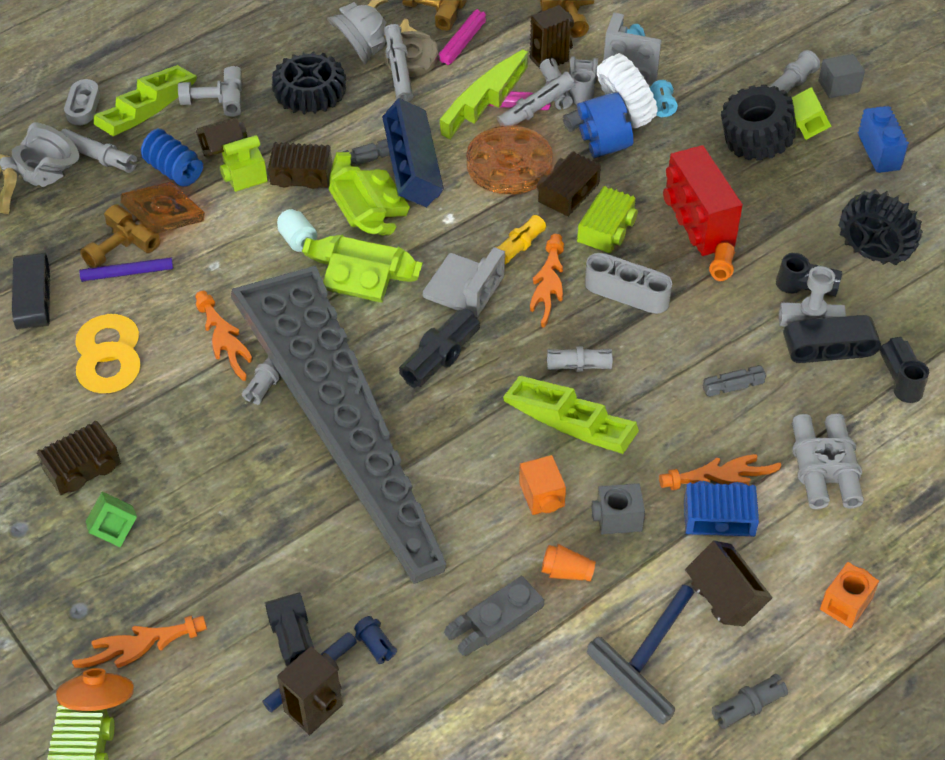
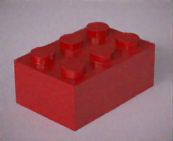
(702, 199)

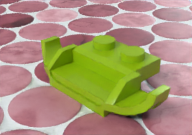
(365, 196)
(361, 266)

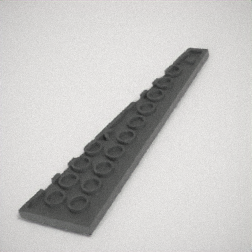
(314, 359)

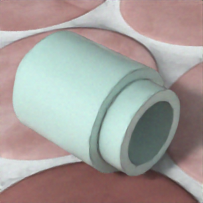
(295, 229)

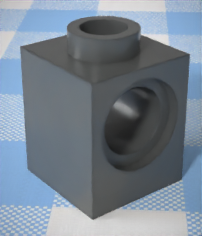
(623, 497)

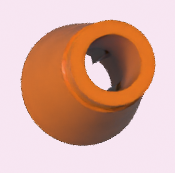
(567, 564)

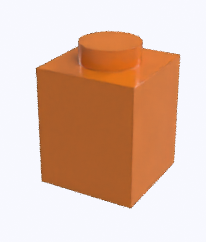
(542, 485)

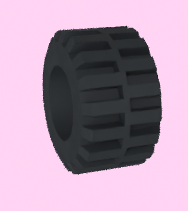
(759, 122)

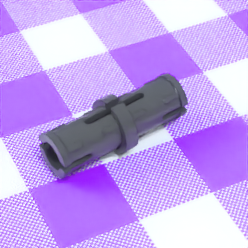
(749, 701)

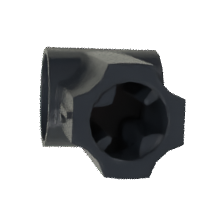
(795, 272)
(907, 372)
(289, 622)

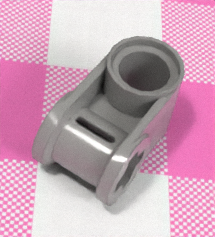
(585, 76)

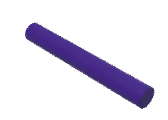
(126, 269)

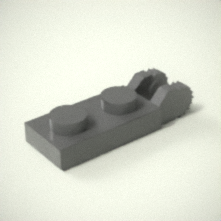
(495, 615)

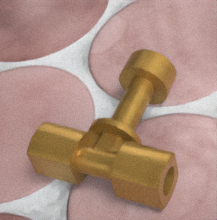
(445, 9)
(580, 23)
(124, 232)

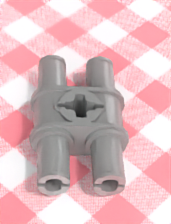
(827, 461)

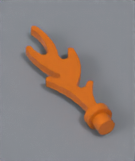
(550, 281)
(222, 333)
(726, 474)
(135, 646)

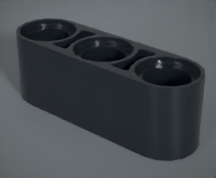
(31, 291)
(832, 339)

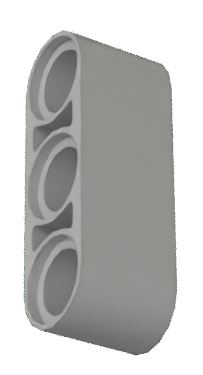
(628, 283)

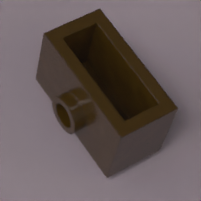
(727, 584)
(310, 689)

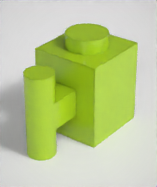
(809, 114)
(243, 164)

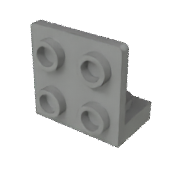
(639, 49)
(466, 283)

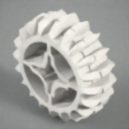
(621, 76)

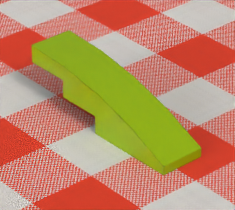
(489, 88)
(150, 97)
(576, 417)

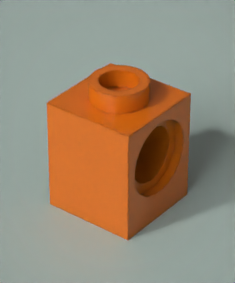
(844, 605)

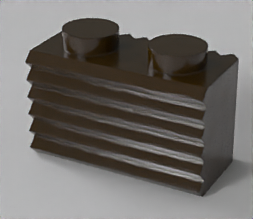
(551, 36)
(215, 135)
(300, 165)
(569, 183)
(79, 458)

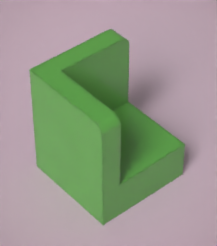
(111, 519)

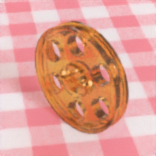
(509, 159)

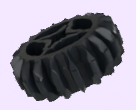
(309, 82)
(880, 227)

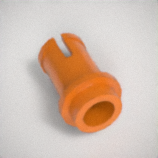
(722, 265)

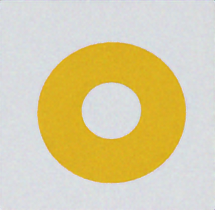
(126, 327)
(92, 381)

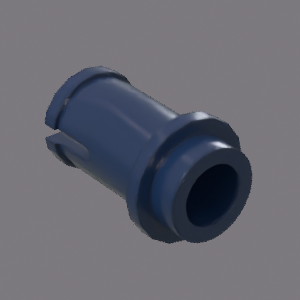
(373, 637)

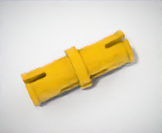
(521, 237)

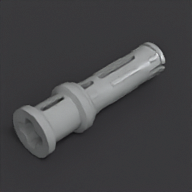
(797, 72)

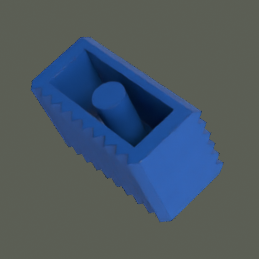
(883, 139)
(721, 509)

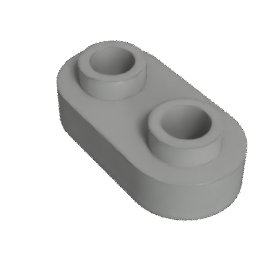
(82, 102)

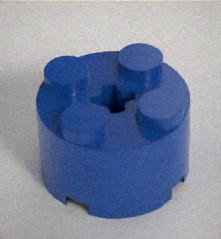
(605, 124)

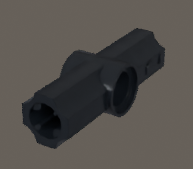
(439, 348)

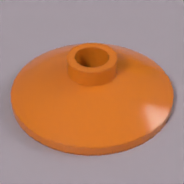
(95, 691)

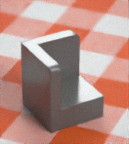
(841, 75)

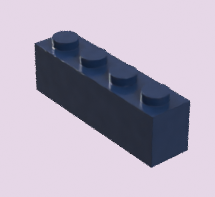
(412, 153)

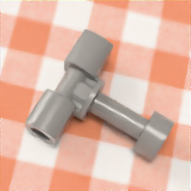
(226, 92)
(813, 307)

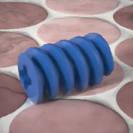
(171, 157)

